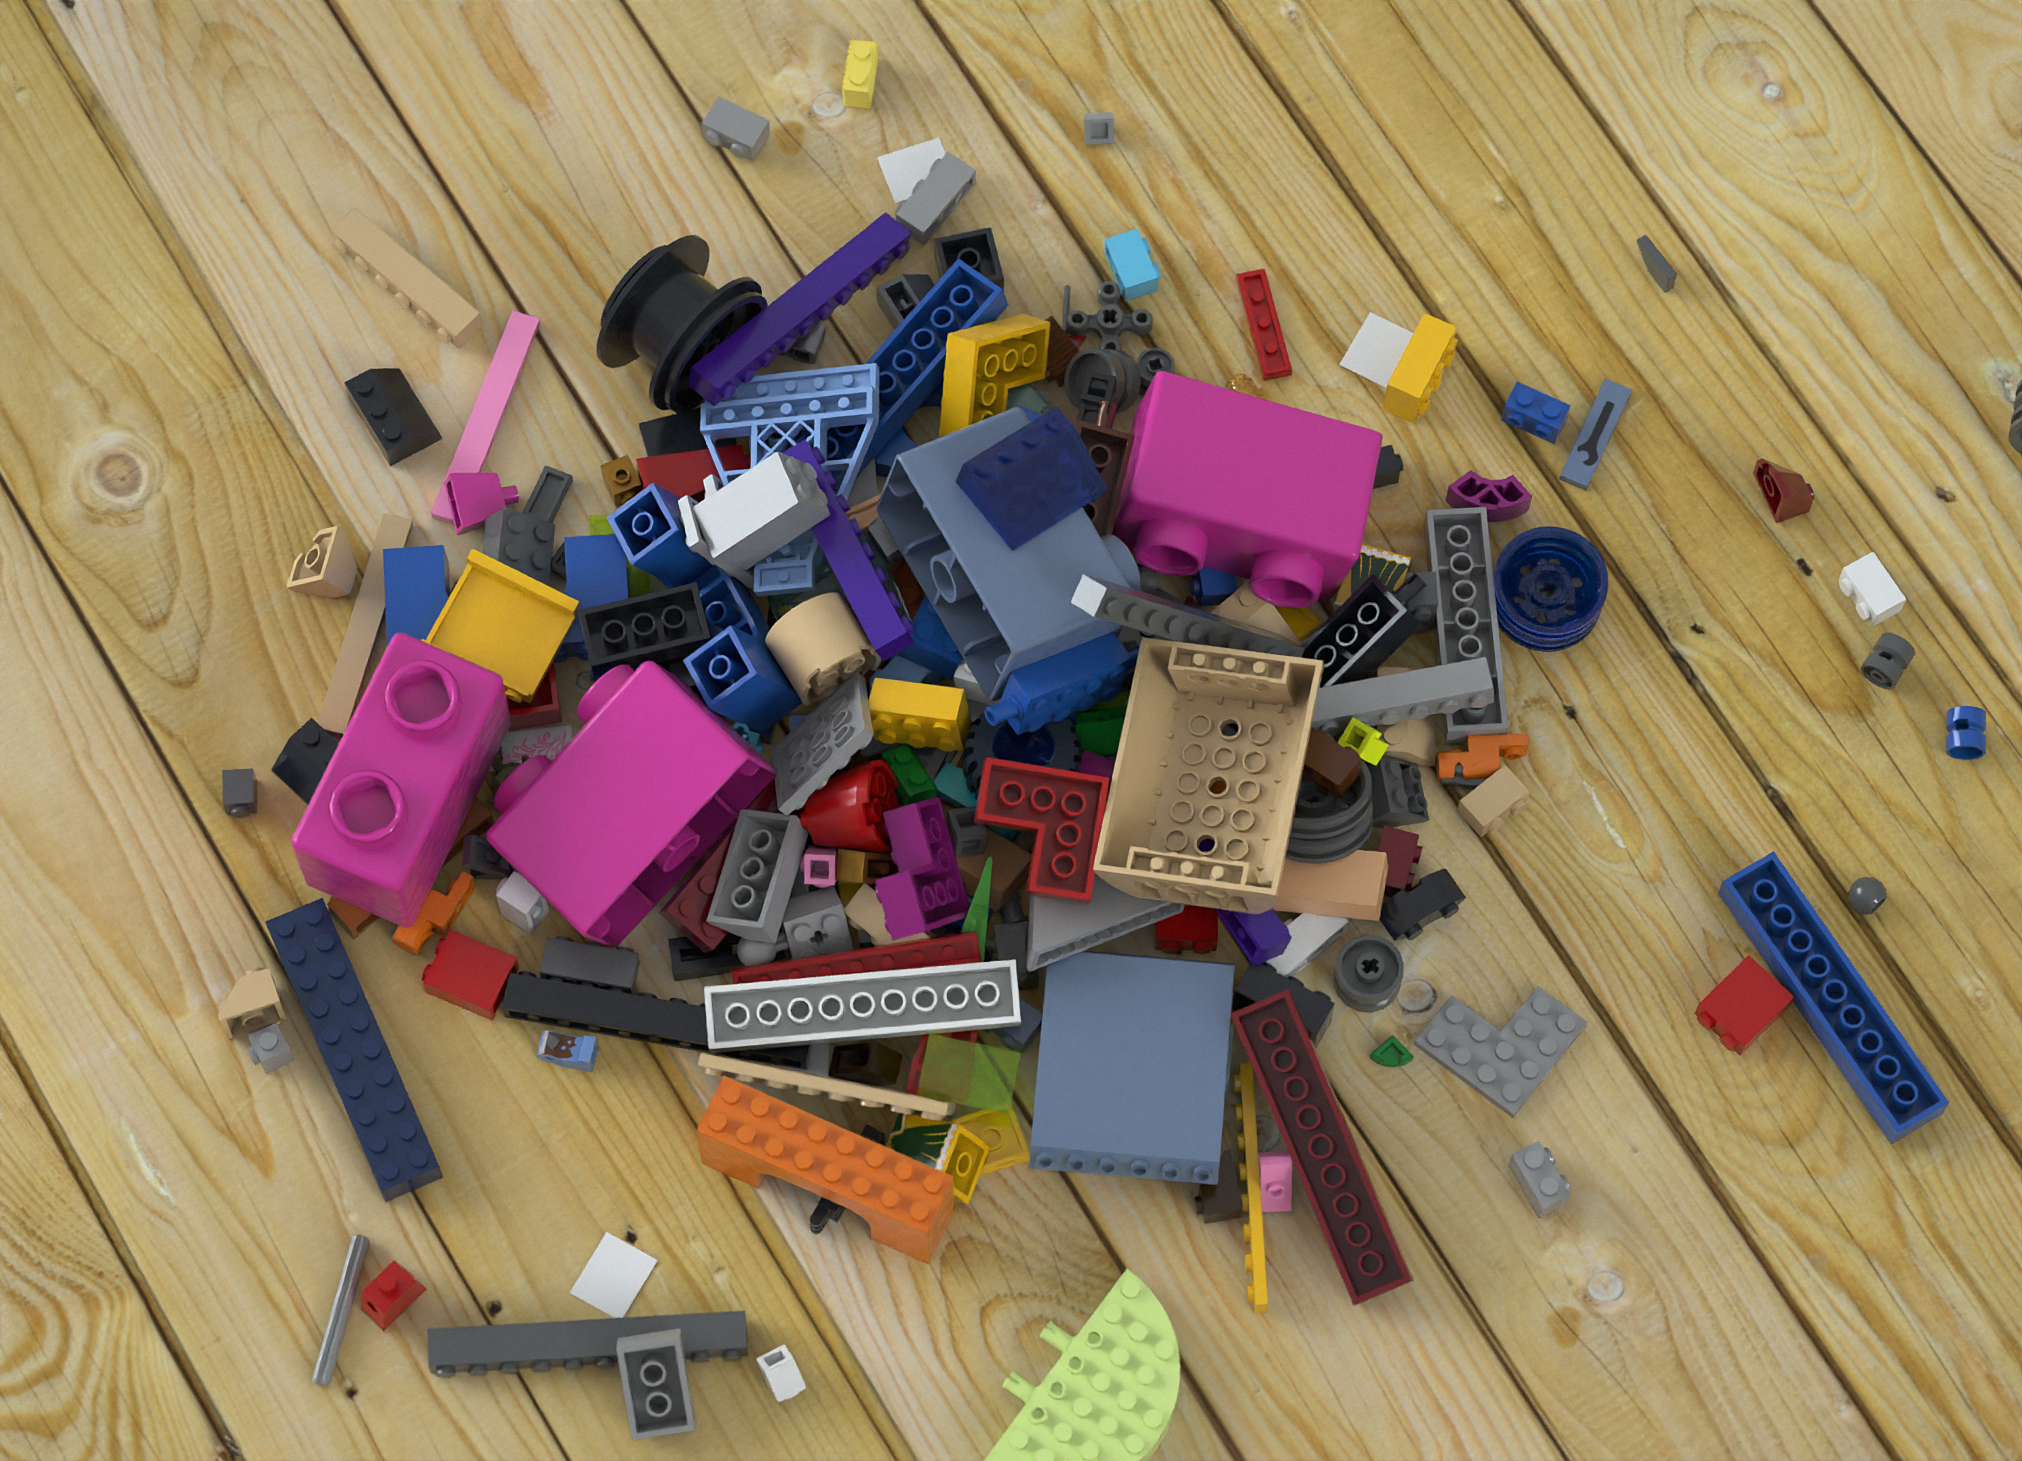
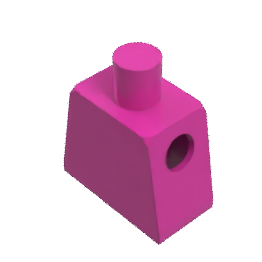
(475, 498)

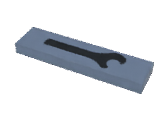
(1595, 434)

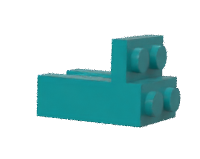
(954, 791)

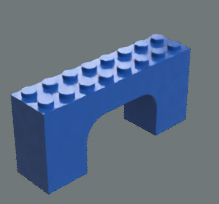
(420, 585)
(734, 667)

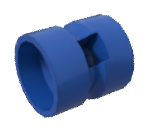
(1966, 732)

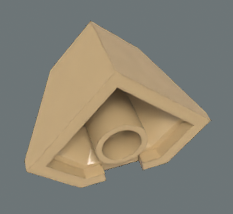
(326, 568)

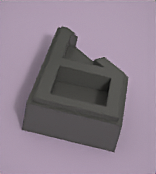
(1657, 264)

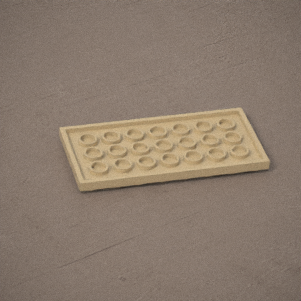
(818, 1084)

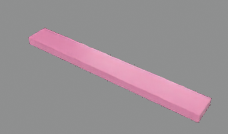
(490, 403)

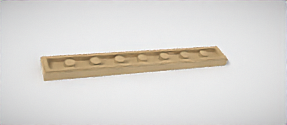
(362, 630)

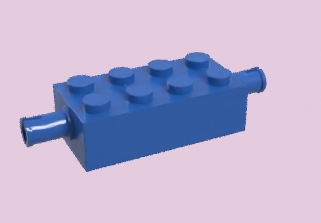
(1063, 684)

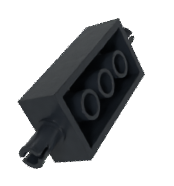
(1364, 631)

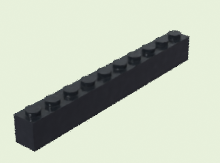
(626, 1016)

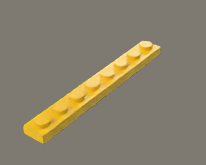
(1252, 1198)

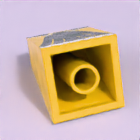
(1384, 564)
(942, 1147)

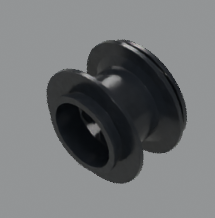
(673, 318)

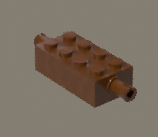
(1111, 455)

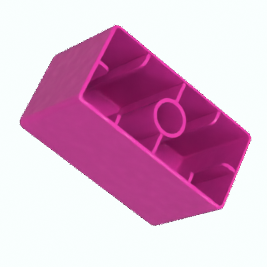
(1245, 490)
(402, 780)
(626, 800)

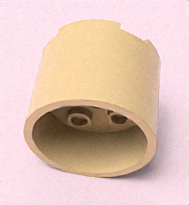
(821, 646)

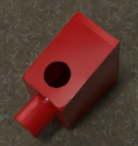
(390, 1294)

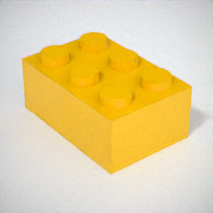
(1420, 368)
(919, 714)

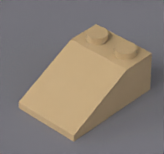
(1251, 610)

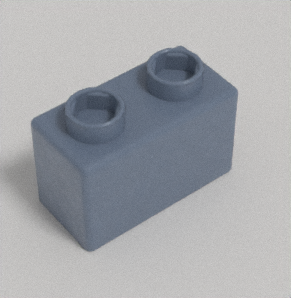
(992, 600)

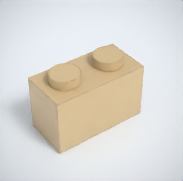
(1493, 802)

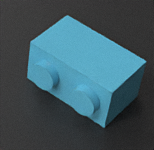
(1131, 264)

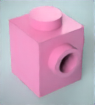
(819, 865)

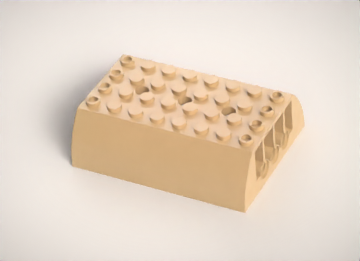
(1175, 753)

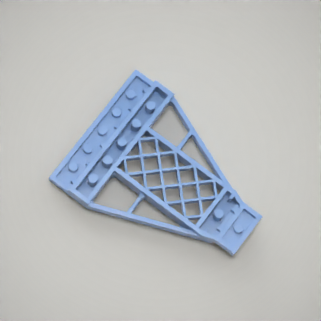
(793, 404)

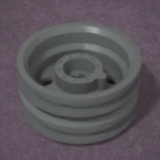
(1329, 826)

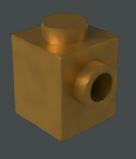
(621, 480)

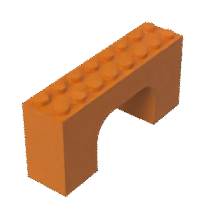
(760, 1135)

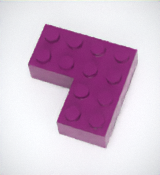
(929, 881)

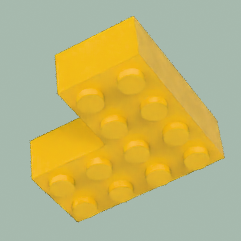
(988, 362)

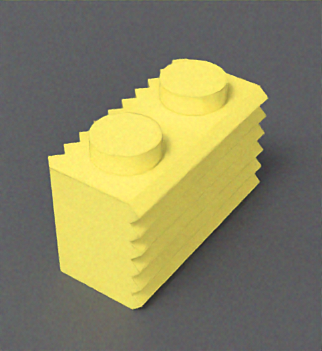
(860, 74)

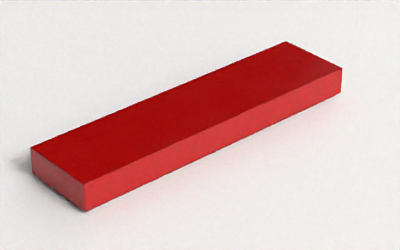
(1264, 324)

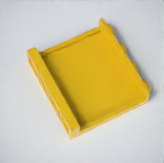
(504, 623)

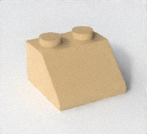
(252, 1004)

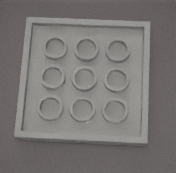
(822, 743)

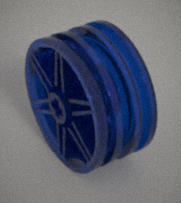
(1577, 560)

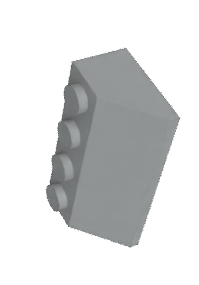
(758, 875)

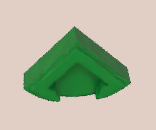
(1391, 1054)

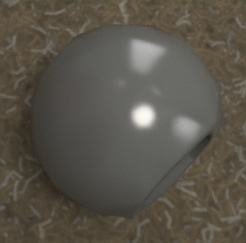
(1867, 895)

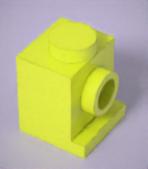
(1364, 741)

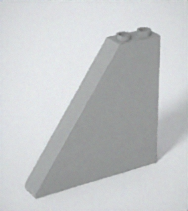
(1068, 927)

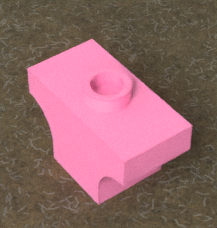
(1275, 1181)

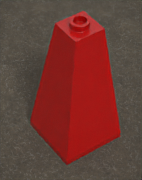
(685, 471)

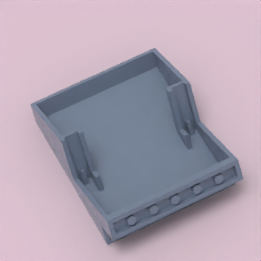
(1132, 1067)

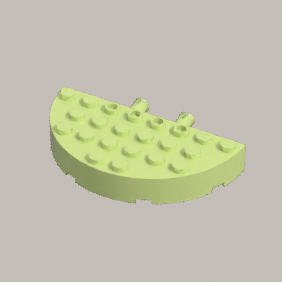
(1106, 1392)

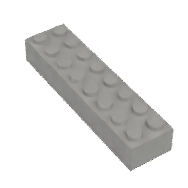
(1466, 611)

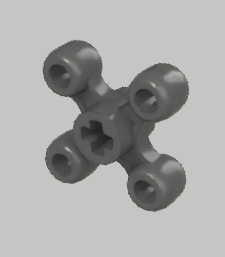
(1109, 313)

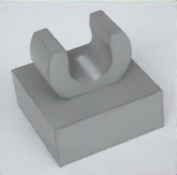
(1098, 128)

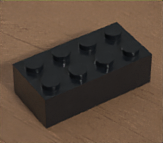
(644, 629)

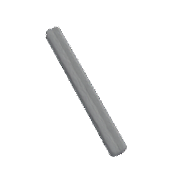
(340, 1310)

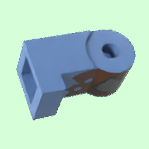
(568, 1050)

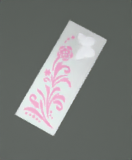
(534, 742)

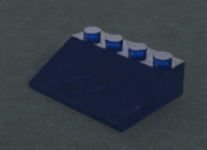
(1032, 478)

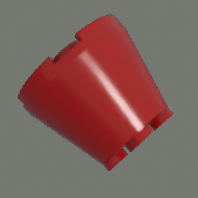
(851, 808)

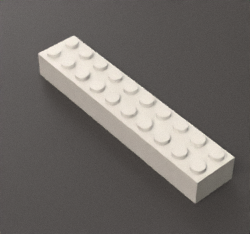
(862, 1006)

